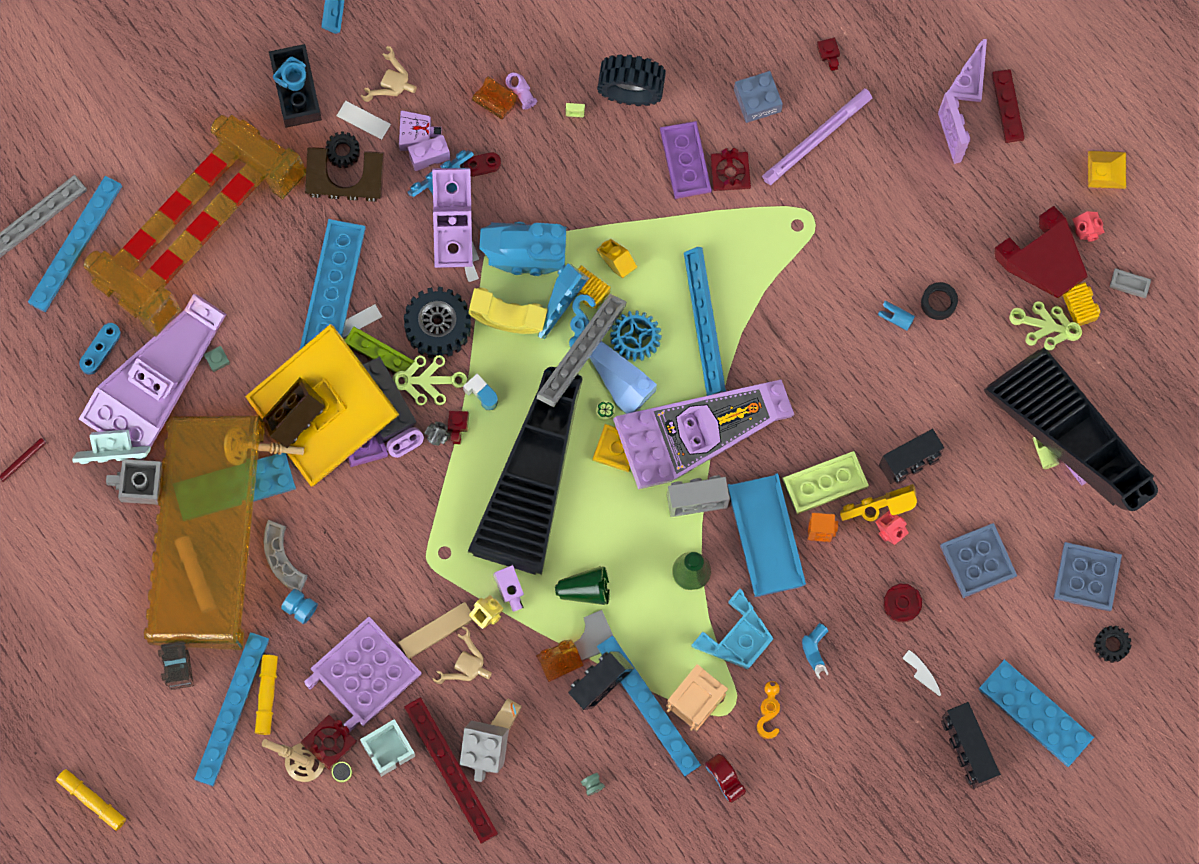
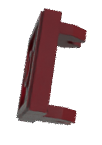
(730, 184)
(329, 722)

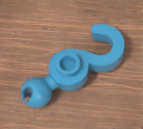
(580, 321)

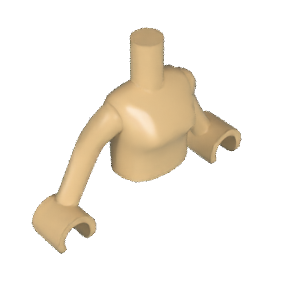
(392, 81)
(466, 663)

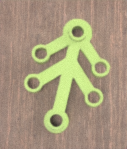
(1047, 324)
(425, 380)

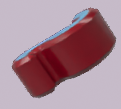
(725, 777)

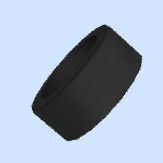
(944, 287)

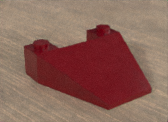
(1048, 261)

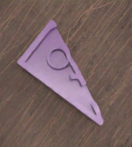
(969, 82)

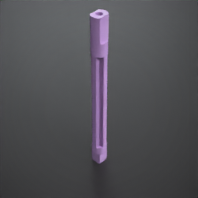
(817, 136)

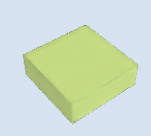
(575, 110)

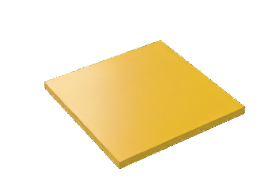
(352, 401)

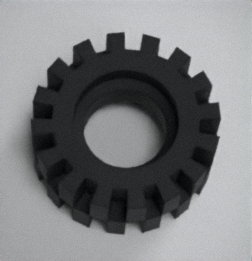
(346, 139)
(1104, 652)

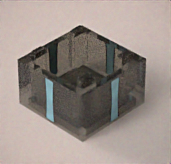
(176, 665)

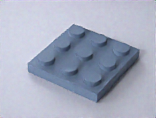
(978, 560)
(1087, 576)

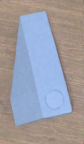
(623, 380)

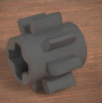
(437, 433)

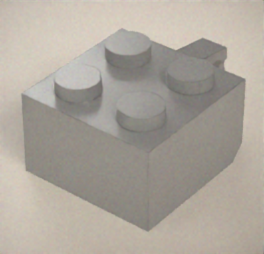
(138, 481)
(484, 748)

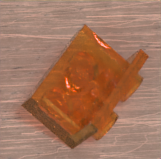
(495, 98)
(559, 660)

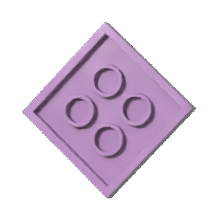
(953, 127)

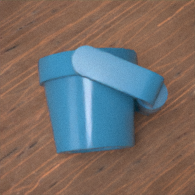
(292, 74)

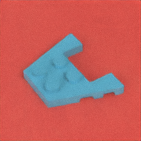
(744, 641)

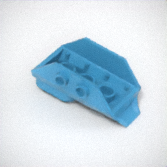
(524, 247)

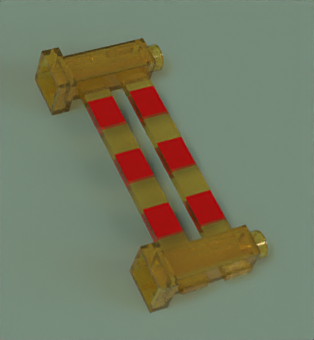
(146, 295)

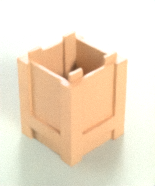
(696, 697)

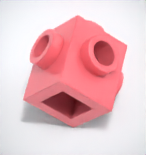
(1088, 226)
(892, 528)

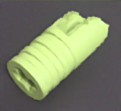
(1046, 457)

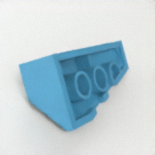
(565, 290)

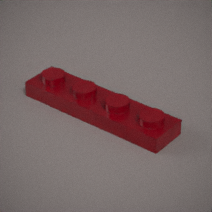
(1008, 106)

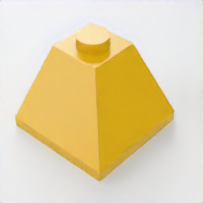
(1107, 169)

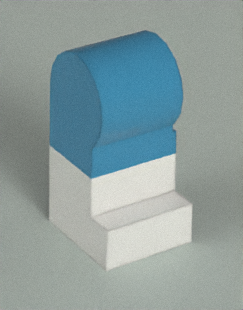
(482, 391)

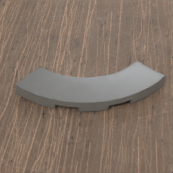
(277, 559)

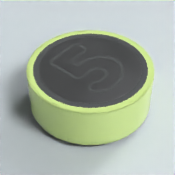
(341, 772)

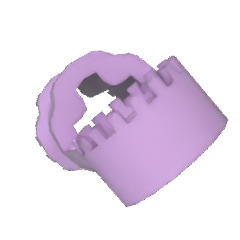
(521, 90)

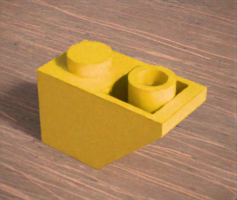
(617, 258)

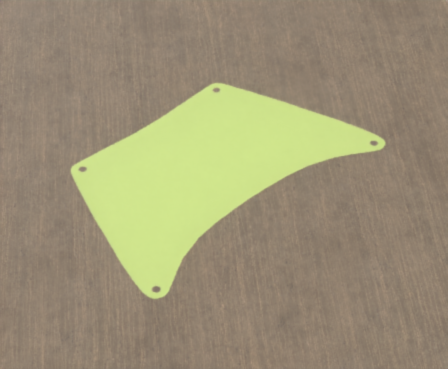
(599, 508)

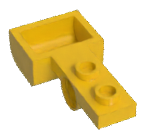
(897, 501)

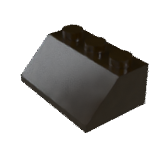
(293, 413)

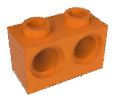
(822, 527)

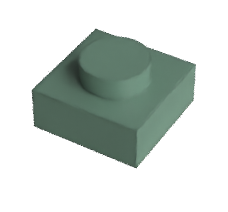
(217, 358)

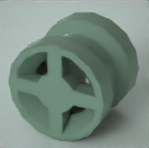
(592, 784)

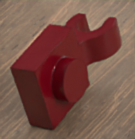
(829, 51)
(457, 424)

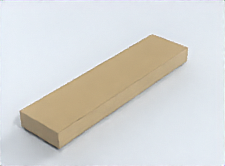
(436, 630)

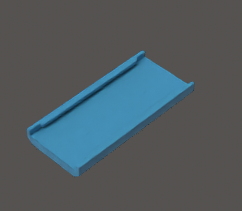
(766, 535)

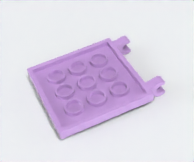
(364, 672)

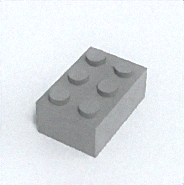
(697, 496)

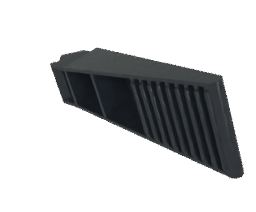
(1068, 424)
(525, 498)

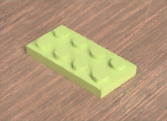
(825, 482)

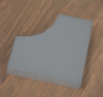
(595, 633)

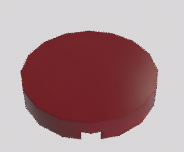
(902, 603)

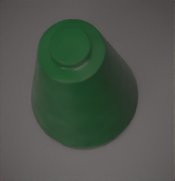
(691, 571)
(585, 587)

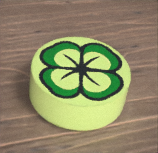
(605, 410)

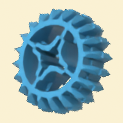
(628, 338)

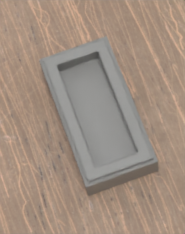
(1130, 283)

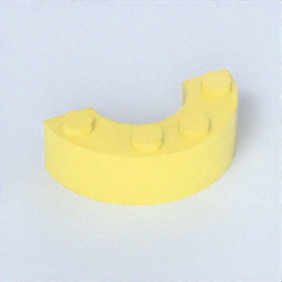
(504, 316)

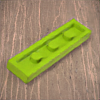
(374, 348)

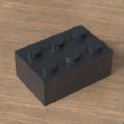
(911, 457)
(600, 679)

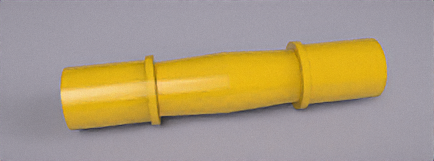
(266, 694)
(91, 799)

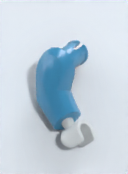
(811, 649)

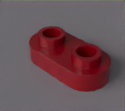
(483, 166)

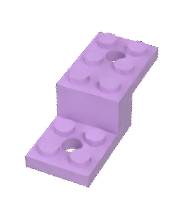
(452, 217)

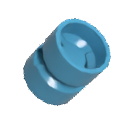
(299, 606)

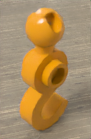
(769, 708)

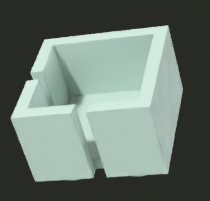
(388, 747)

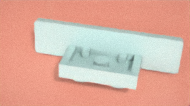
(109, 446)

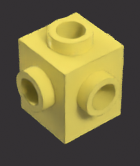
(486, 611)

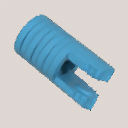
(901, 317)

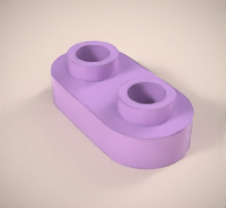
(404, 442)

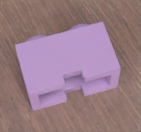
(428, 153)

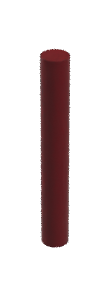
(22, 459)

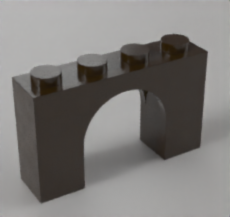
(319, 182)

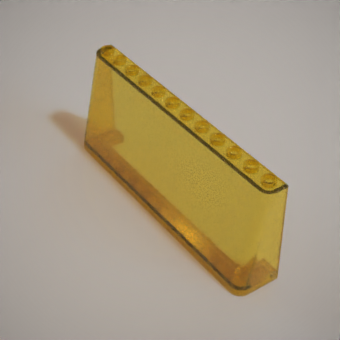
(203, 531)

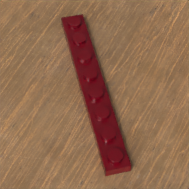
(450, 770)

